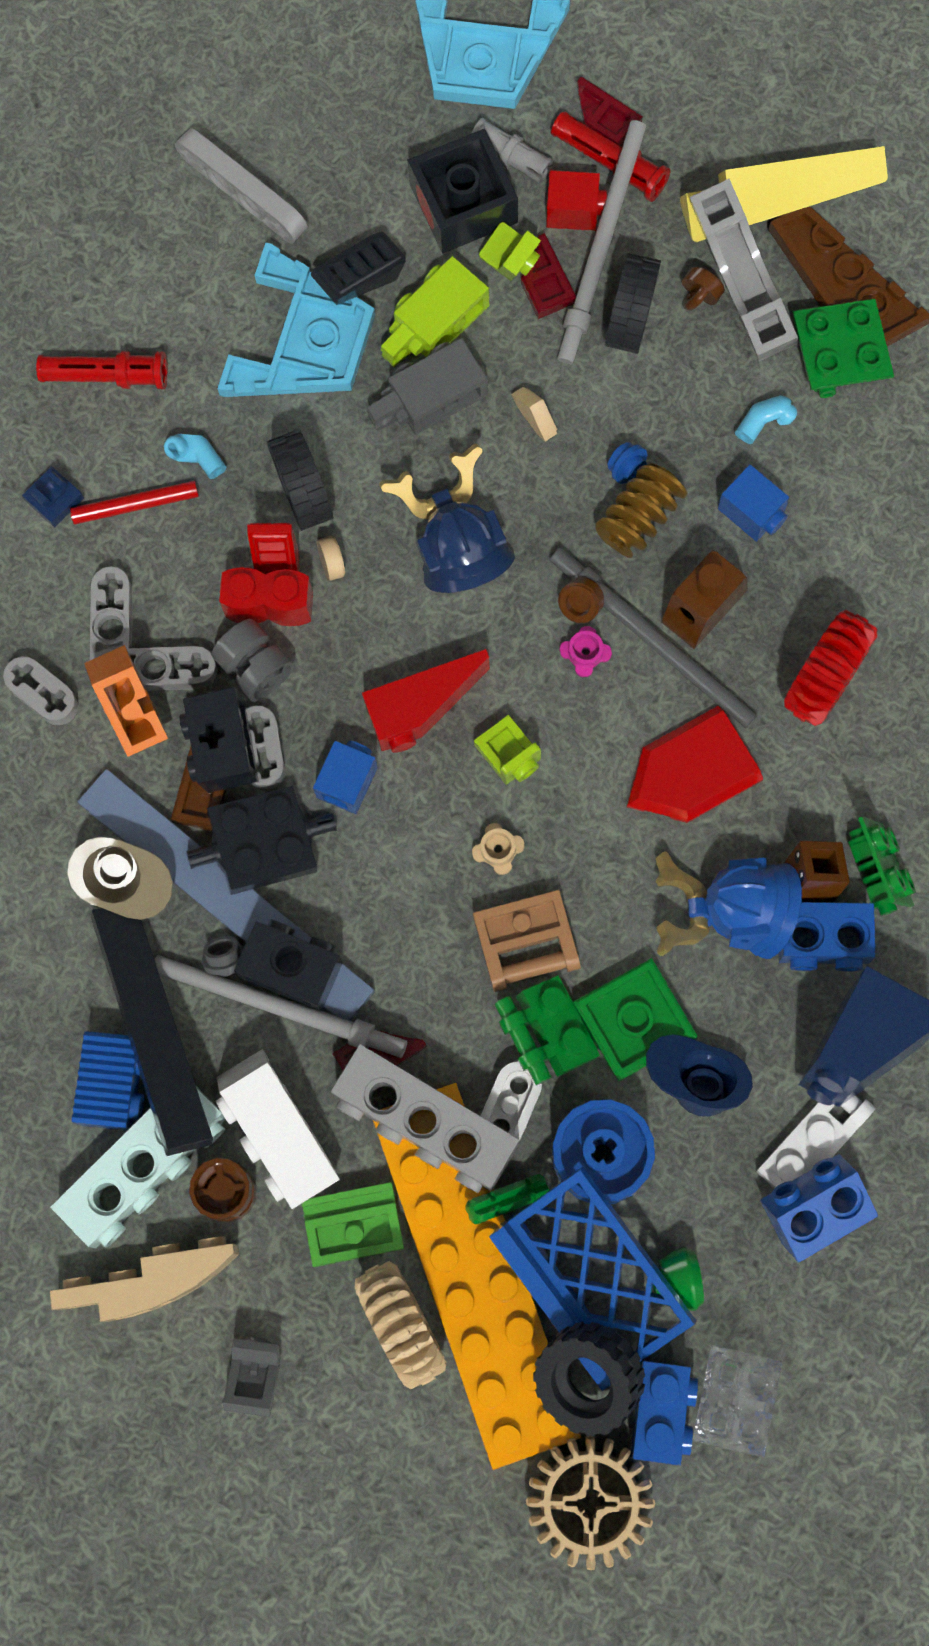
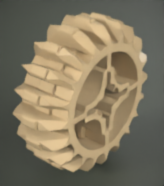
(400, 1325)
(631, 1502)

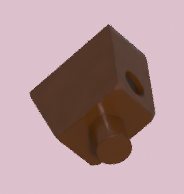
(707, 595)

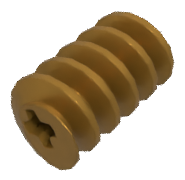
(638, 508)

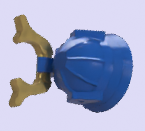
(746, 903)

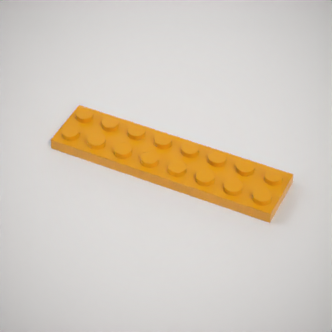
(478, 1298)

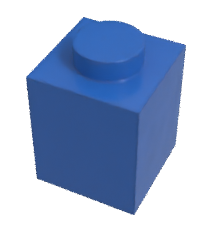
(754, 504)
(346, 775)

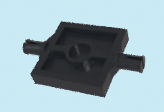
(261, 840)

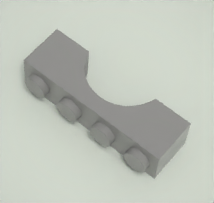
(743, 270)

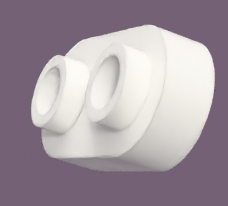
(509, 1106)

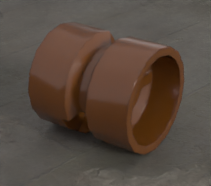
(222, 1190)

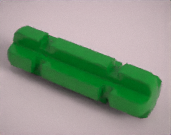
(506, 1199)

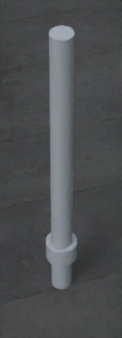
(578, 318)
(356, 1032)

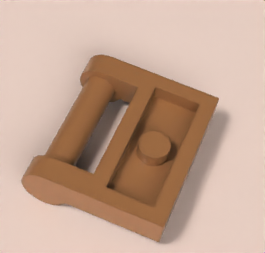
(522, 926)

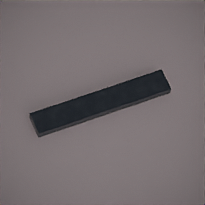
(152, 1032)

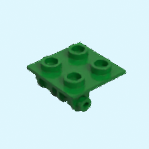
(842, 345)
(880, 844)

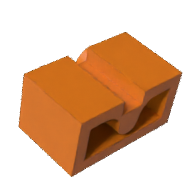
(125, 700)

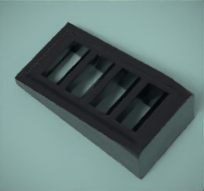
(377, 252)

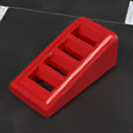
(273, 547)

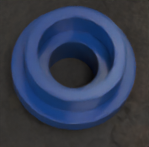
(626, 462)

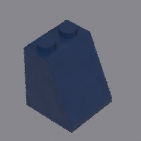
(868, 1037)

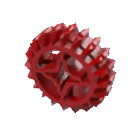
(830, 667)

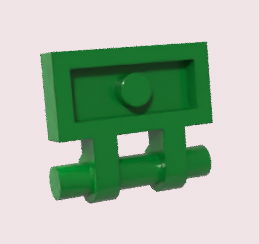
(556, 1026)

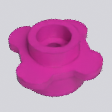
(587, 639)

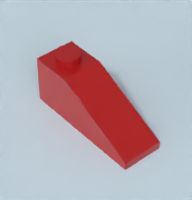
(417, 702)

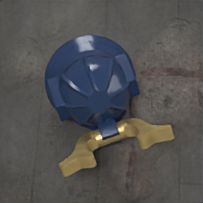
(461, 540)

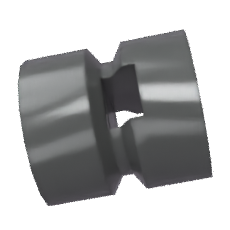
(248, 655)

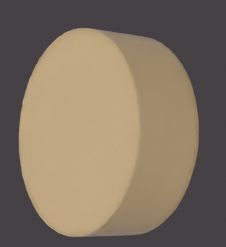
(331, 558)

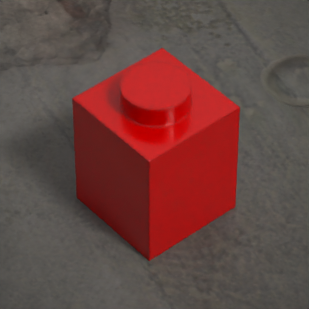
(574, 200)

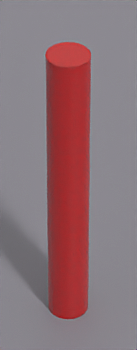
(134, 502)

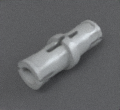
(516, 153)

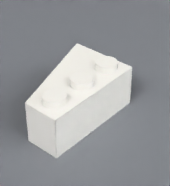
(274, 1130)

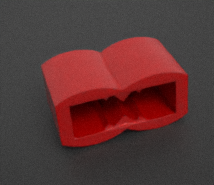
(278, 596)

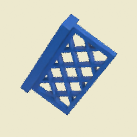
(554, 1290)

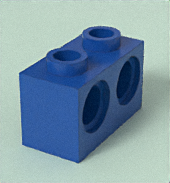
(824, 922)
(822, 1216)

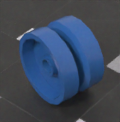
(611, 1126)

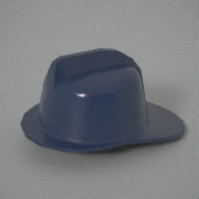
(698, 1075)

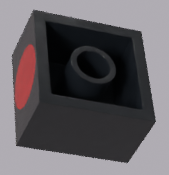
(463, 190)

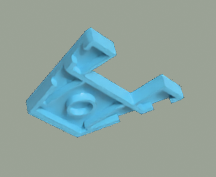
(484, 60)
(318, 342)

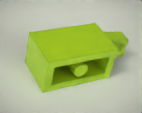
(435, 312)

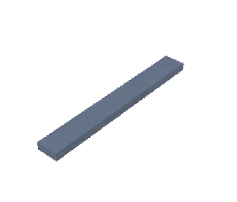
(146, 828)

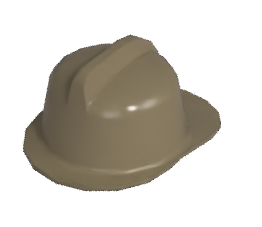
(120, 877)

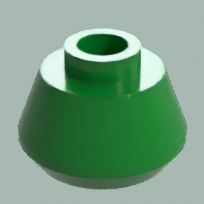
(684, 1276)

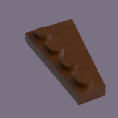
(840, 275)

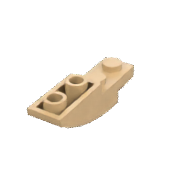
(164, 1279)

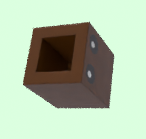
(820, 870)

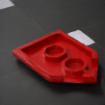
(693, 769)

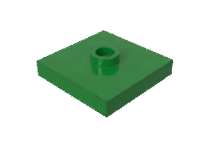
(630, 1016)

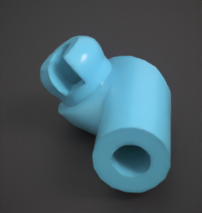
(765, 411)
(195, 450)

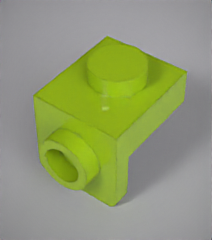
(510, 251)
(509, 751)

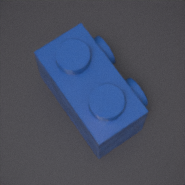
(661, 1414)

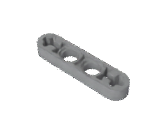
(241, 185)

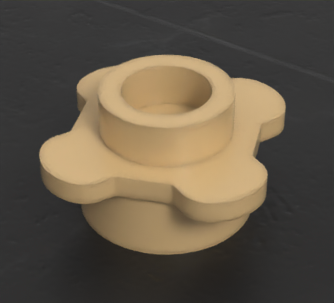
(496, 836)

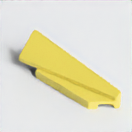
(795, 184)

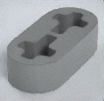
(46, 683)
(271, 746)

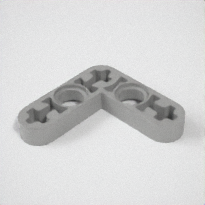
(100, 645)

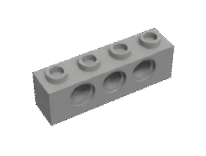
(370, 1071)

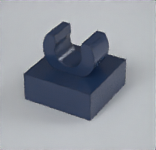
(53, 496)

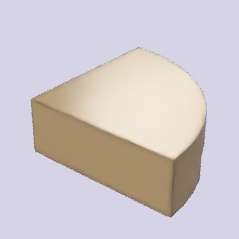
(535, 412)

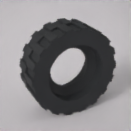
(632, 303)
(300, 479)
(566, 1402)

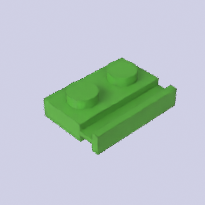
(352, 1224)

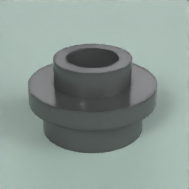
(221, 956)

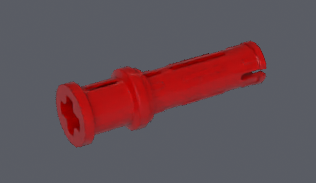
(645, 175)
(122, 369)

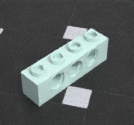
(81, 1202)

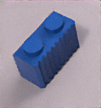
(107, 1083)

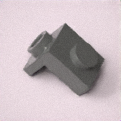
(252, 1376)

